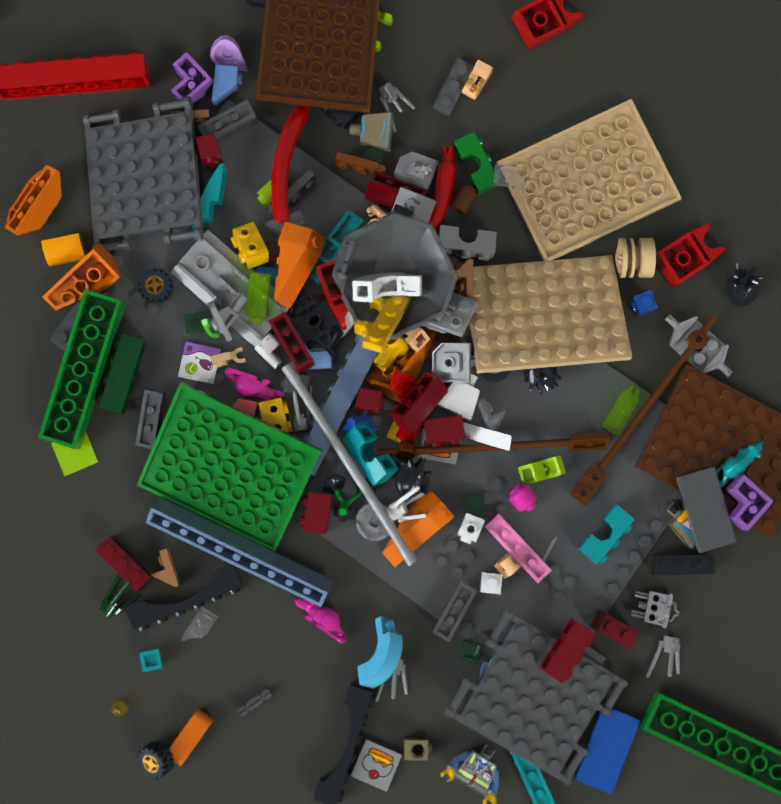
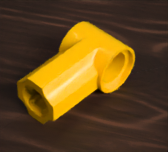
(392, 350)

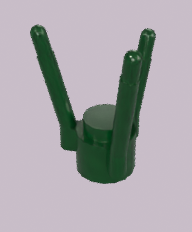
(110, 605)

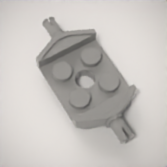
(706, 360)

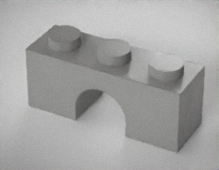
(482, 247)

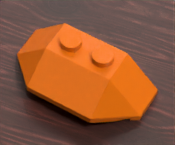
(35, 202)

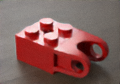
(550, 14)
(692, 252)
(332, 292)

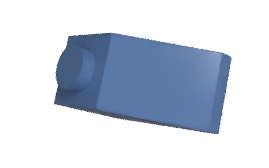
(225, 83)

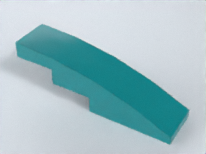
(213, 194)
(347, 225)

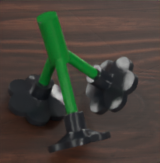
(344, 507)

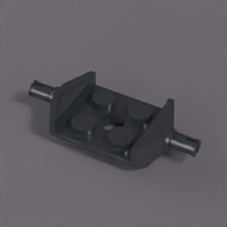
(323, 335)

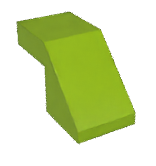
(542, 470)

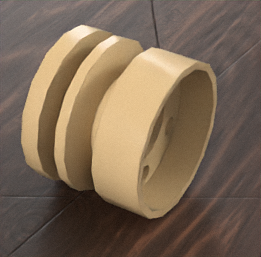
(638, 257)

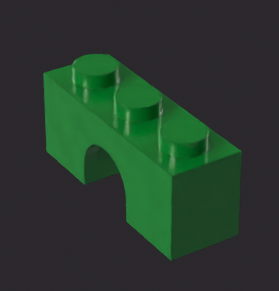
(471, 148)

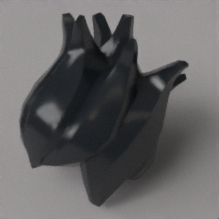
(742, 286)
(542, 377)
(411, 476)

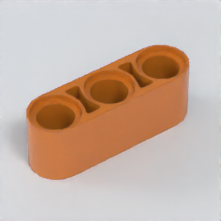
(190, 736)

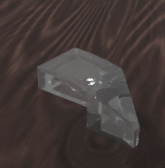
(508, 177)
(200, 625)

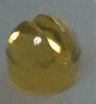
(122, 705)

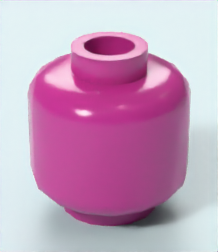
(523, 497)

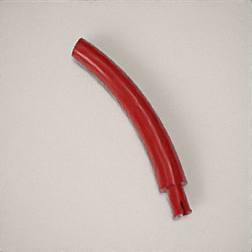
(282, 161)
(443, 187)

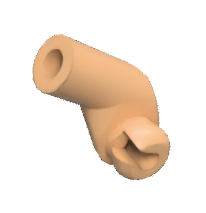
(375, 210)

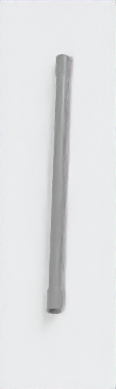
(404, 549)

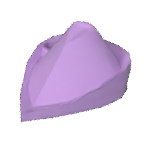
(227, 52)

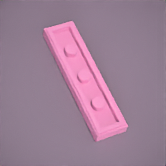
(518, 548)

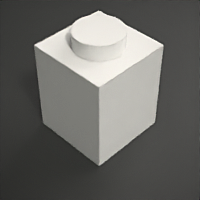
(491, 583)

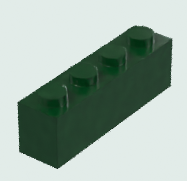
(122, 374)

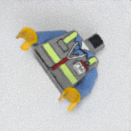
(476, 772)

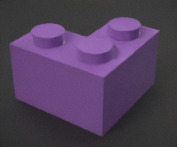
(195, 79)
(751, 503)

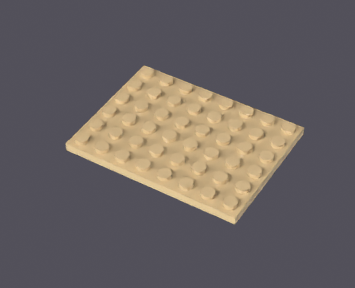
(590, 181)
(547, 315)

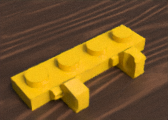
(380, 331)

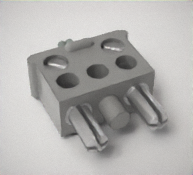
(662, 611)

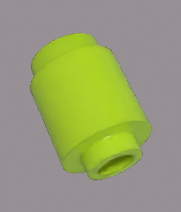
(264, 194)

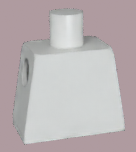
(461, 398)

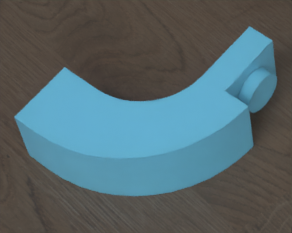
(386, 656)

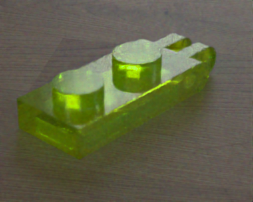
(258, 296)
(621, 410)

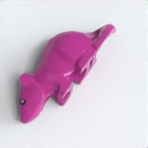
(249, 386)
(326, 618)

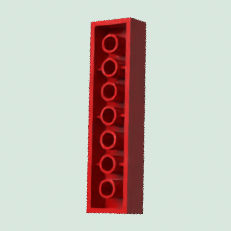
(74, 76)

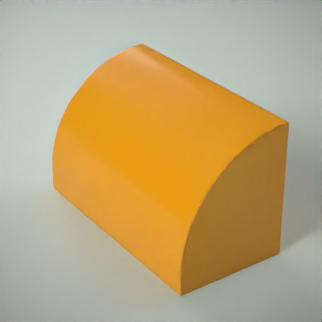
(64, 249)

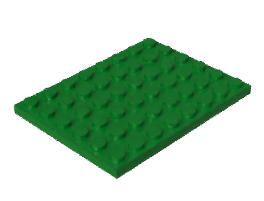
(228, 466)

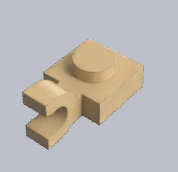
(222, 359)

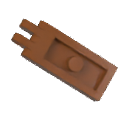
(360, 165)

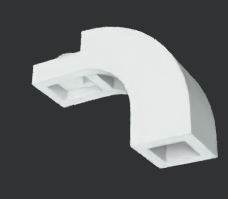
(386, 284)

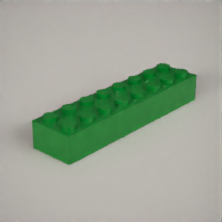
(82, 369)
(713, 741)

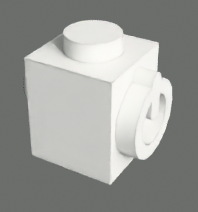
(470, 528)

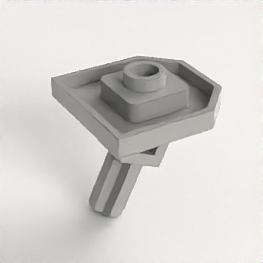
(416, 169)
(418, 203)
(226, 315)
(453, 362)

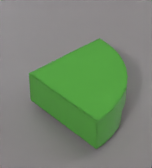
(209, 328)

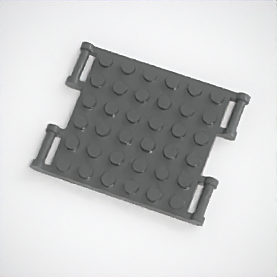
(143, 175)
(529, 708)

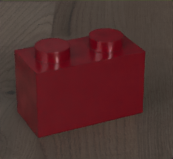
(209, 151)
(369, 401)
(444, 430)
(317, 513)
(614, 629)

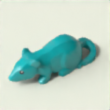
(736, 465)

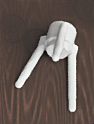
(398, 509)

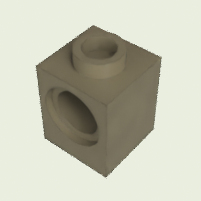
(410, 742)

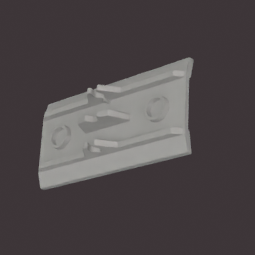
(218, 276)

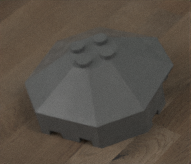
(397, 245)

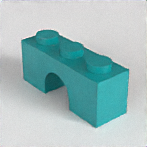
(360, 442)
(619, 523)

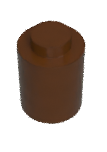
(463, 199)

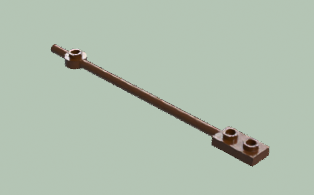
(576, 442)
(595, 474)

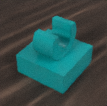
(151, 660)

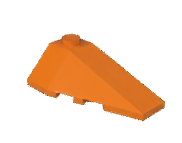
(298, 255)
(93, 272)
(409, 364)
(419, 530)

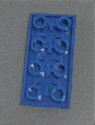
(607, 750)

